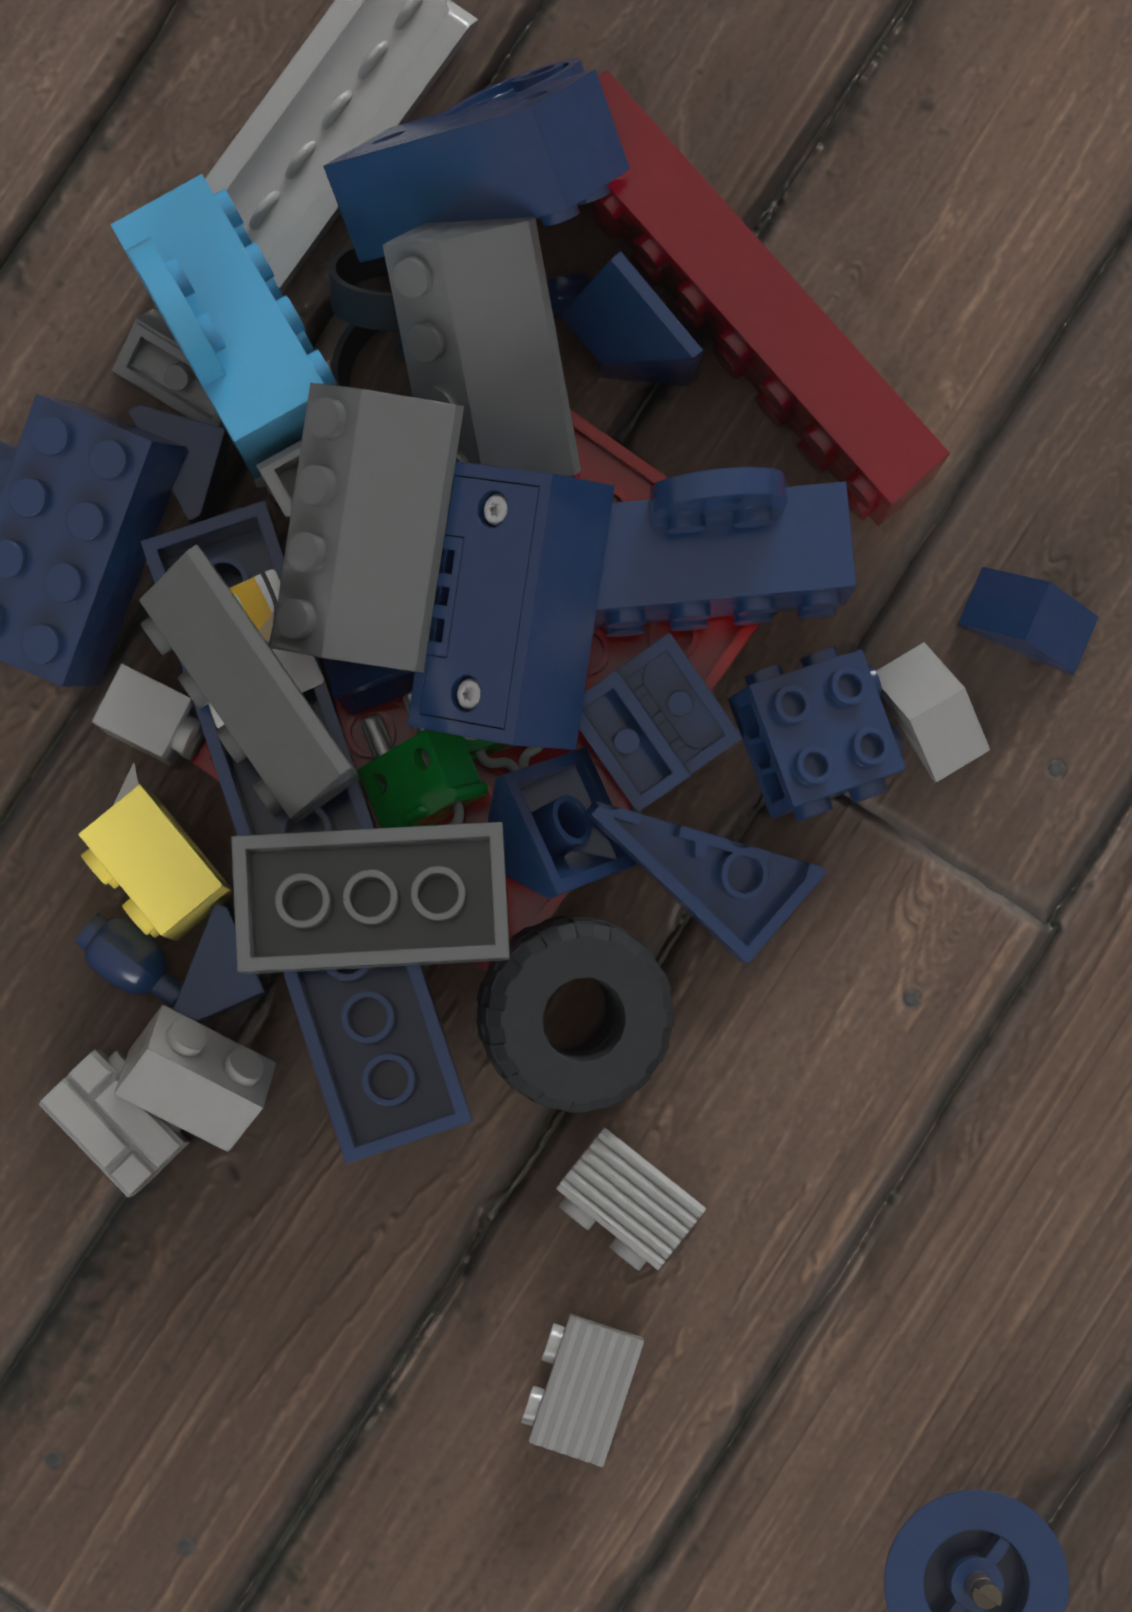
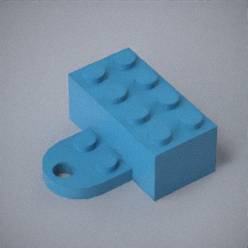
(226, 315)

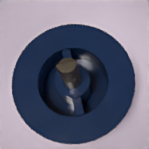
(975, 1556)

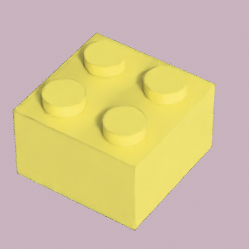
(155, 864)

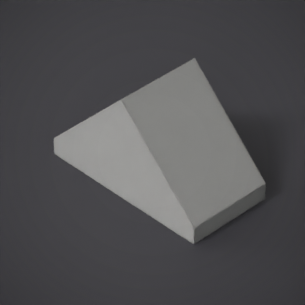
(932, 711)

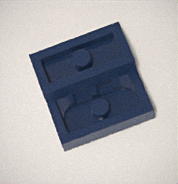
(654, 722)

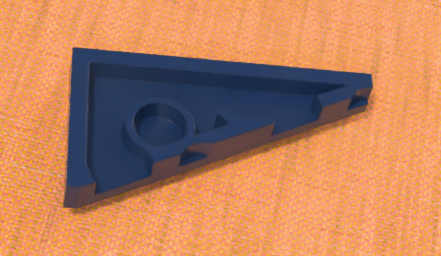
(724, 885)

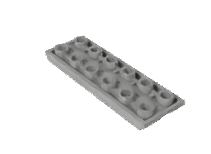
(345, 85)

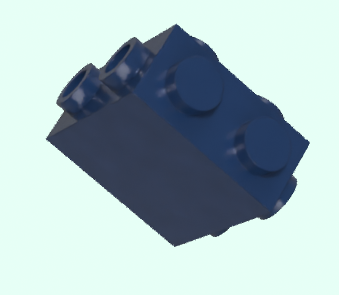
(817, 733)

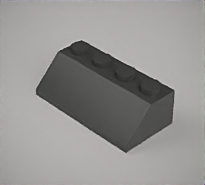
(485, 339)
(367, 527)
(247, 688)

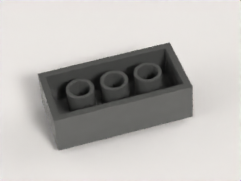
(370, 898)

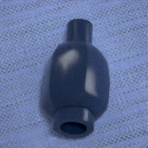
(127, 958)

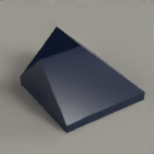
(632, 329)
(545, 829)

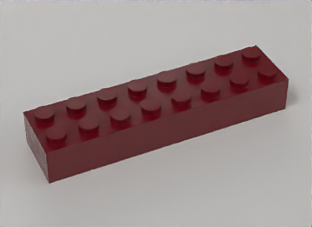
(762, 320)

